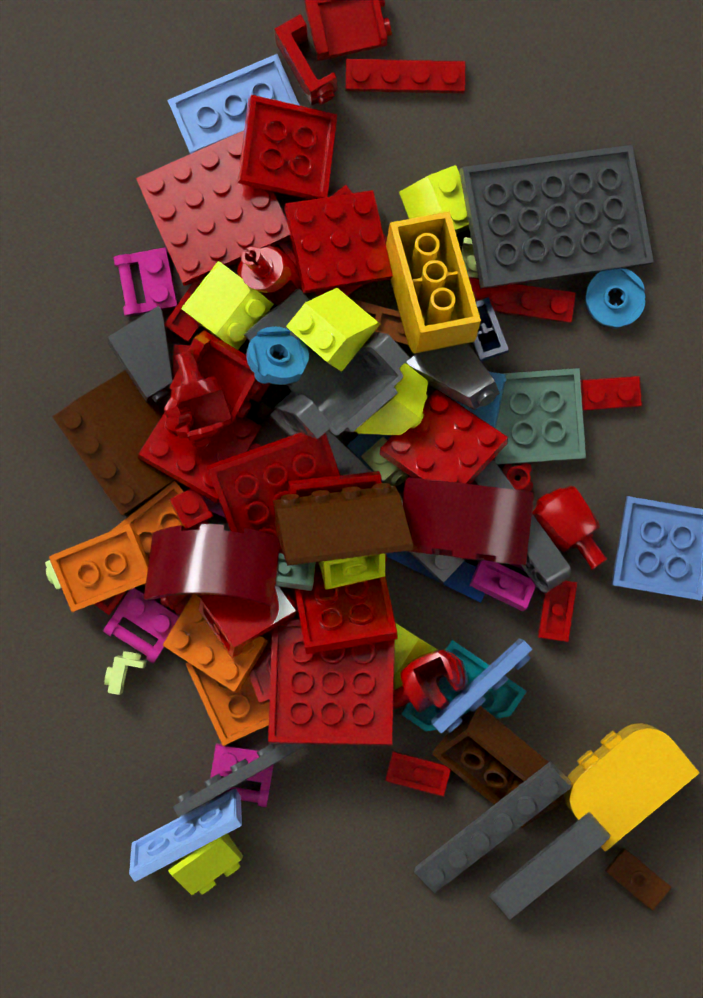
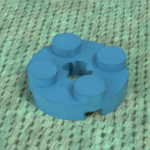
(632, 296)
(272, 370)

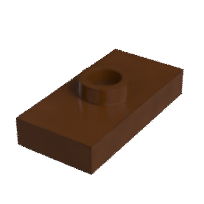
(638, 878)

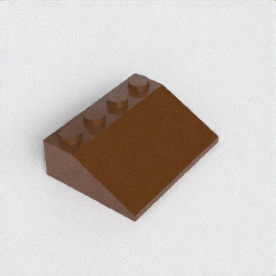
(108, 433)
(341, 524)

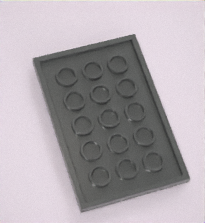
(556, 216)

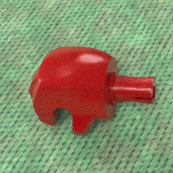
(269, 272)
(197, 402)
(570, 523)
(422, 679)

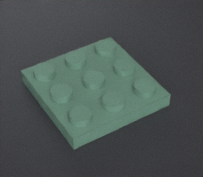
(541, 417)

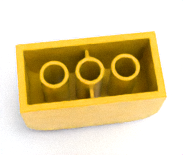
(431, 283)
(627, 778)

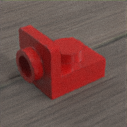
(191, 509)

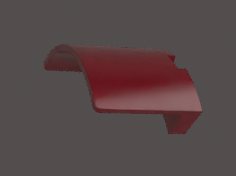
(468, 520)
(213, 563)

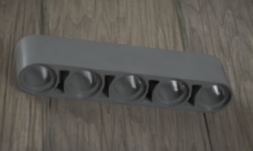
(544, 561)
(550, 865)

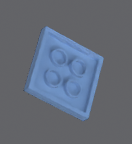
(660, 549)

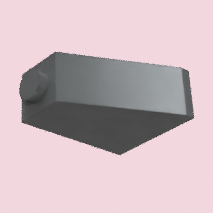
(144, 354)
(457, 374)

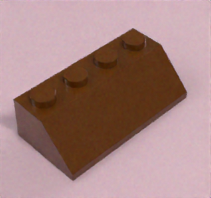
(490, 757)

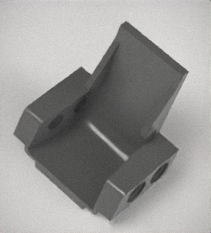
(325, 395)

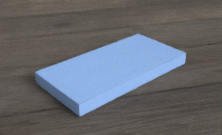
(221, 105)
(185, 834)

